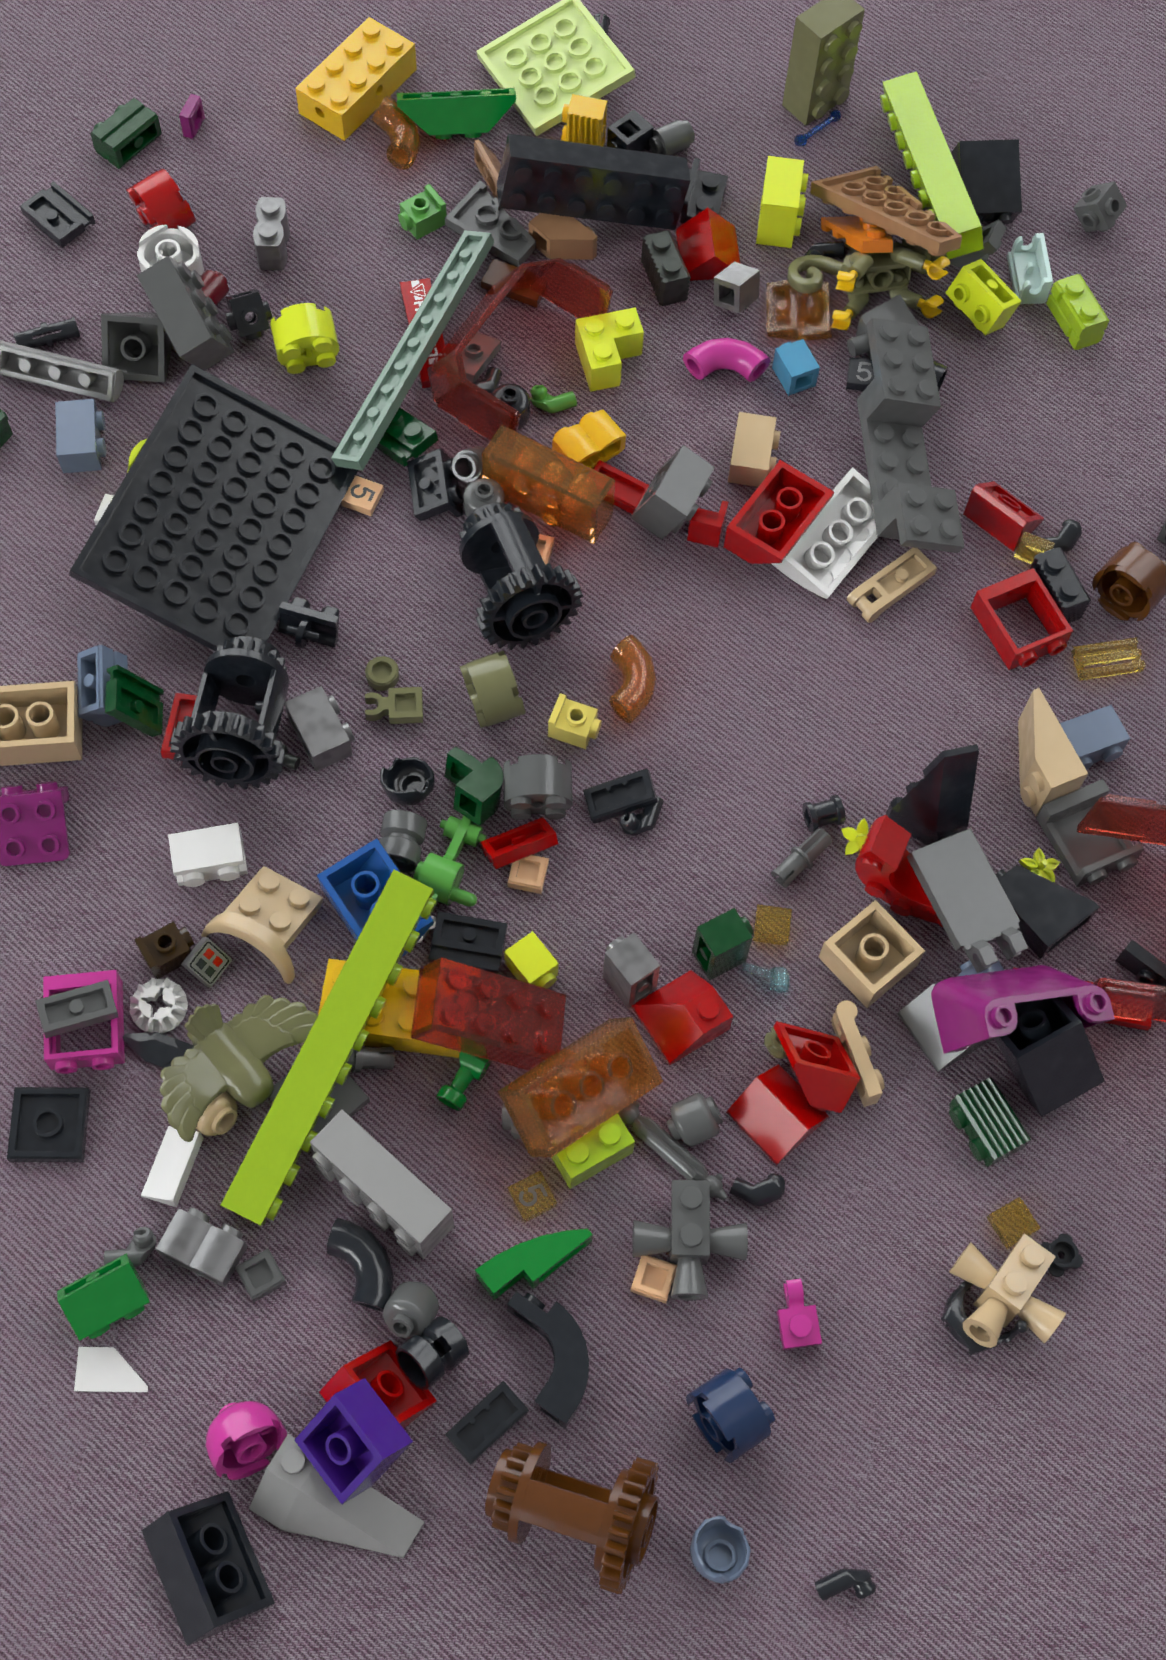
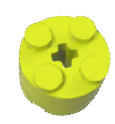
(305, 337)

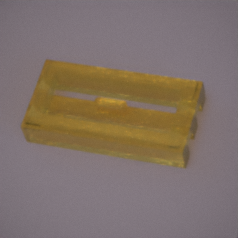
(1080, 660)

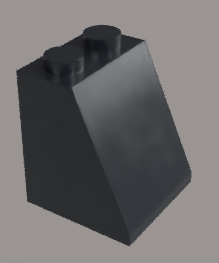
(991, 177)
(1050, 1054)

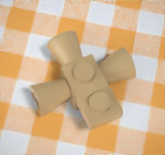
(1008, 1292)

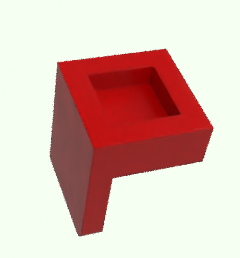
(707, 526)

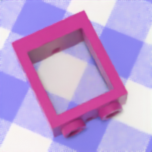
(99, 1058)

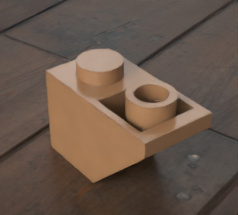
(563, 237)

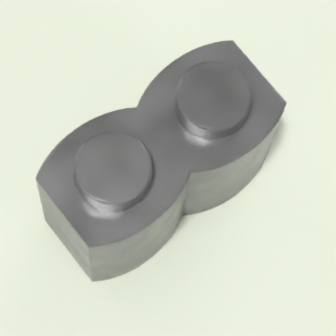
(271, 233)
(201, 1246)

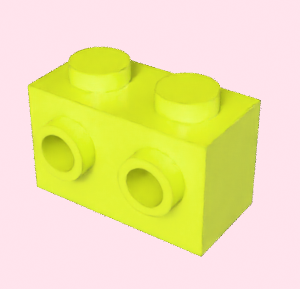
(983, 297)

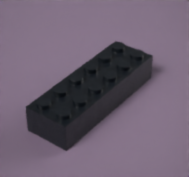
(592, 182)

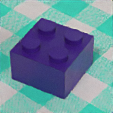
(353, 1440)

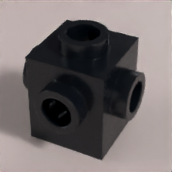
(239, 306)

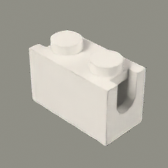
(208, 855)

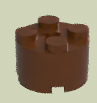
(1131, 582)

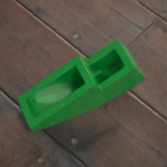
(531, 1260)

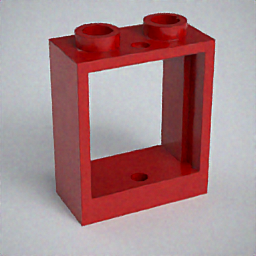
(1008, 591)

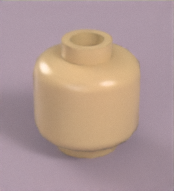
(218, 1116)

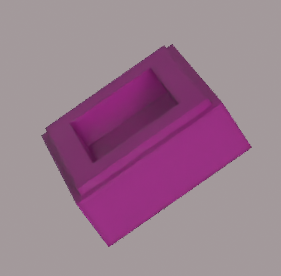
(192, 116)

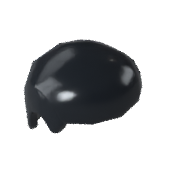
(407, 781)

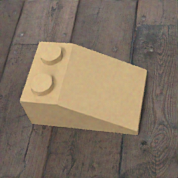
(1046, 756)

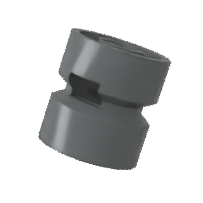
(401, 838)

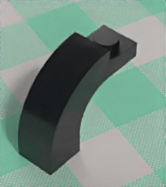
(569, 1378)

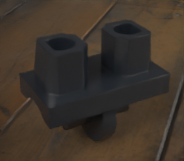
(309, 624)

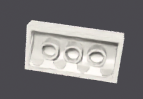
(834, 538)

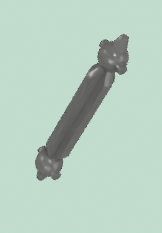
(670, 1149)

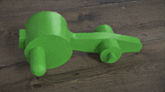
(444, 872)

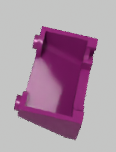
(984, 1007)

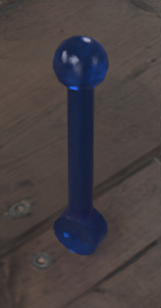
(801, 139)

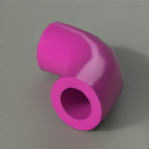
(726, 354)

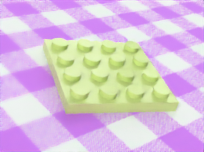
(553, 58)

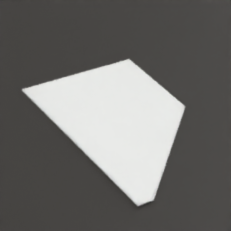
(105, 1371)

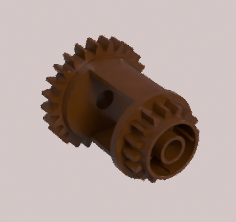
(613, 1520)

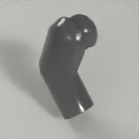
(138, 1250)

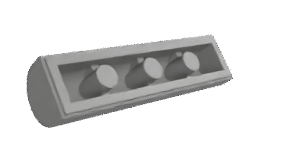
(60, 371)

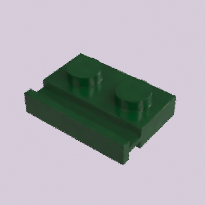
(406, 438)
(134, 701)

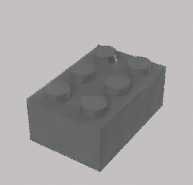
(186, 313)

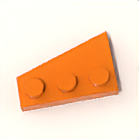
(858, 235)

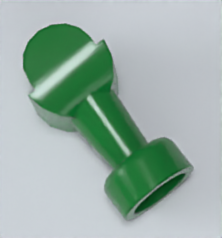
(470, 1068)

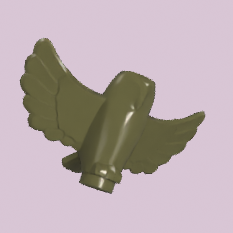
(230, 1058)

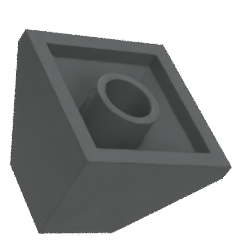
(136, 345)

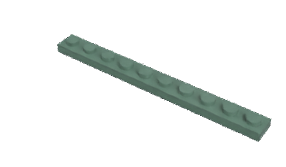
(412, 351)

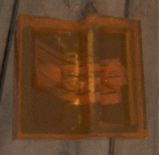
(798, 314)

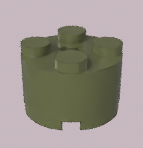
(492, 689)

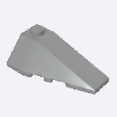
(302, 1503)

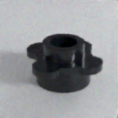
(1071, 1259)

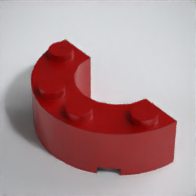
(888, 874)

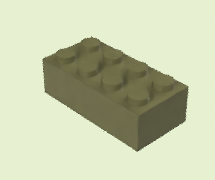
(822, 58)

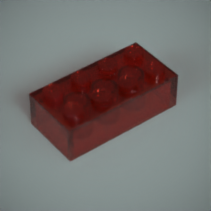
(487, 1014)

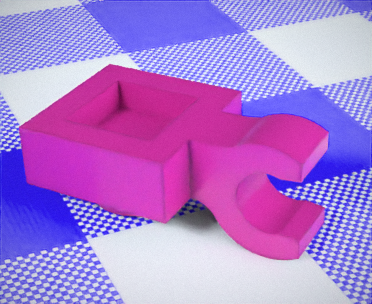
(798, 1322)

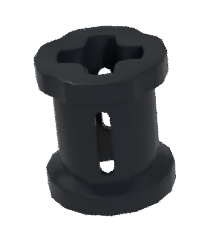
(824, 813)

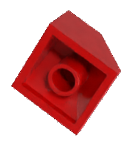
(683, 1016)
(819, 1066)

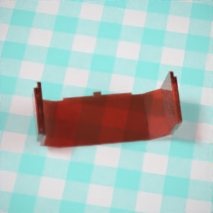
(554, 280)
(1141, 822)

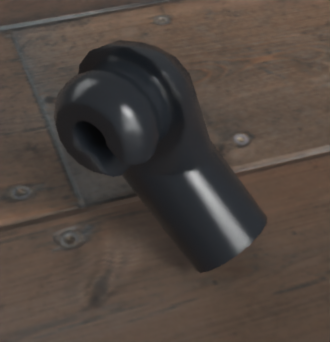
(1067, 536)
(641, 822)
(761, 1192)
(844, 1579)

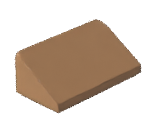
(488, 165)

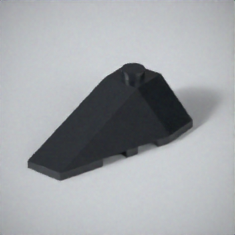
(941, 800)

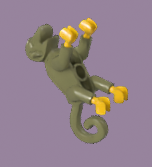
(869, 274)

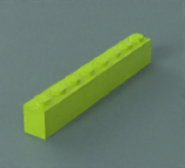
(930, 160)

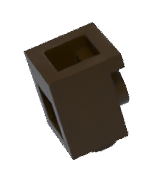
(165, 960)

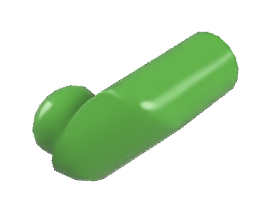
(551, 403)

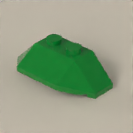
(457, 111)

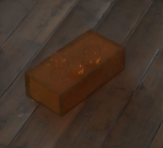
(549, 484)
(580, 1087)

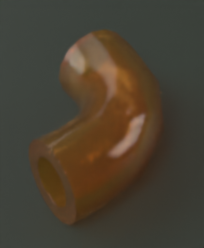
(402, 132)
(638, 679)

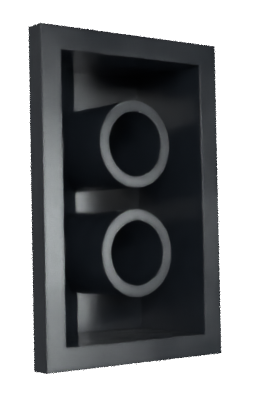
(207, 1567)

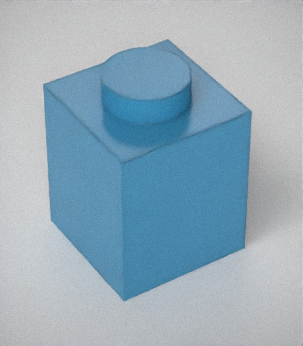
(795, 367)

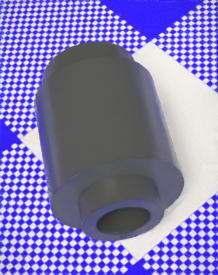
(672, 138)
(468, 464)

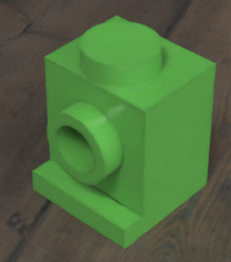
(423, 213)

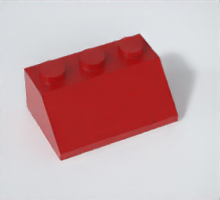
(776, 515)

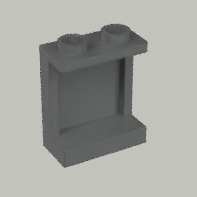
(1085, 855)

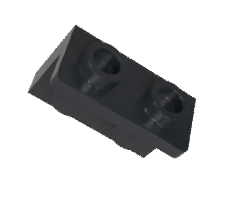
(704, 191)
(434, 486)

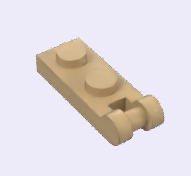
(892, 583)
(859, 1051)

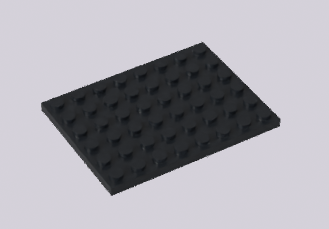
(216, 514)

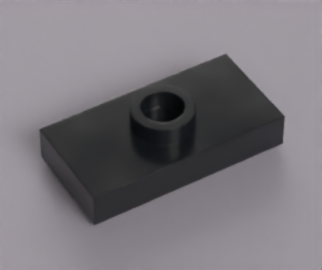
(620, 796)
(1143, 964)
(487, 1423)

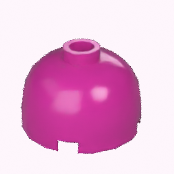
(242, 1439)

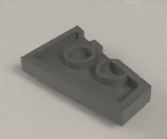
(481, 213)

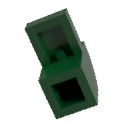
(477, 784)

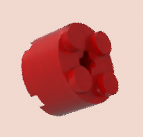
(160, 201)

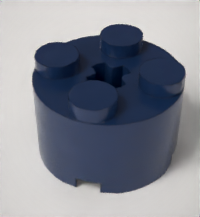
(731, 1413)

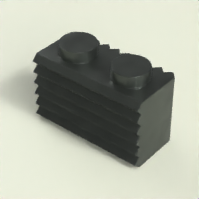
(665, 268)

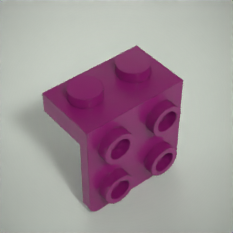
(33, 824)

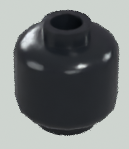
(515, 397)

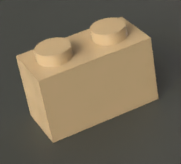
(752, 449)

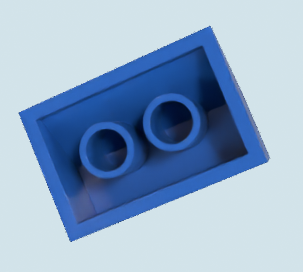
(356, 885)

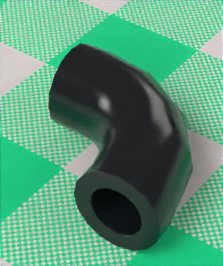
(367, 1260)

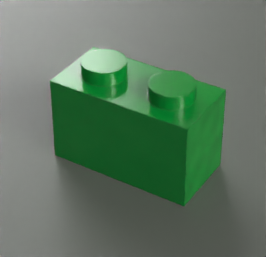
(103, 1298)

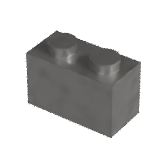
(319, 728)
(630, 969)

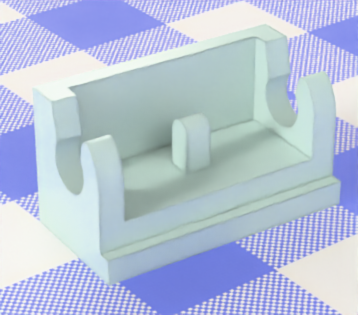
(1030, 270)

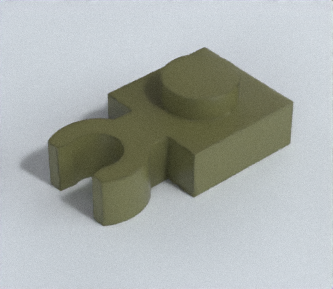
(402, 705)

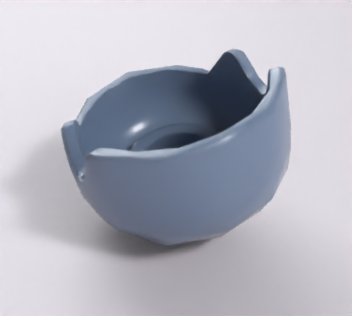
(719, 1550)

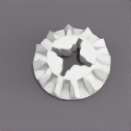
(165, 1018)

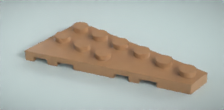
(887, 206)

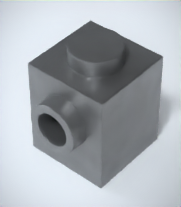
(736, 287)

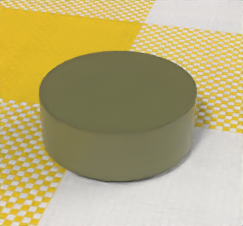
(382, 673)

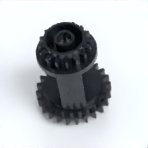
(524, 594)
(226, 743)

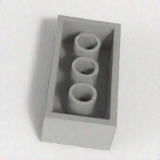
(382, 1184)

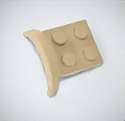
(269, 917)

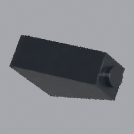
(1044, 908)

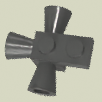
(690, 1238)

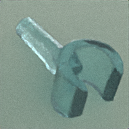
(778, 976)

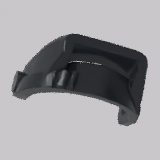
(955, 1316)

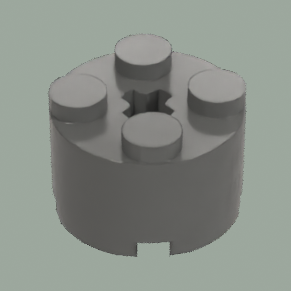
(537, 787)

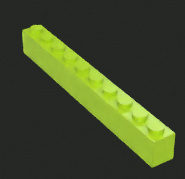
(328, 1047)

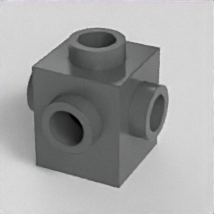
(1100, 207)

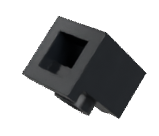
(630, 133)

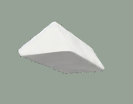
(171, 1168)

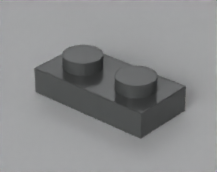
(76, 1009)

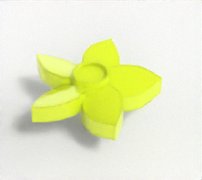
(855, 837)
(1040, 865)

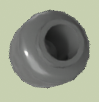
(480, 493)
(695, 1119)
(410, 1309)

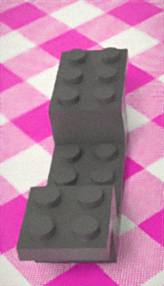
(891, 424)

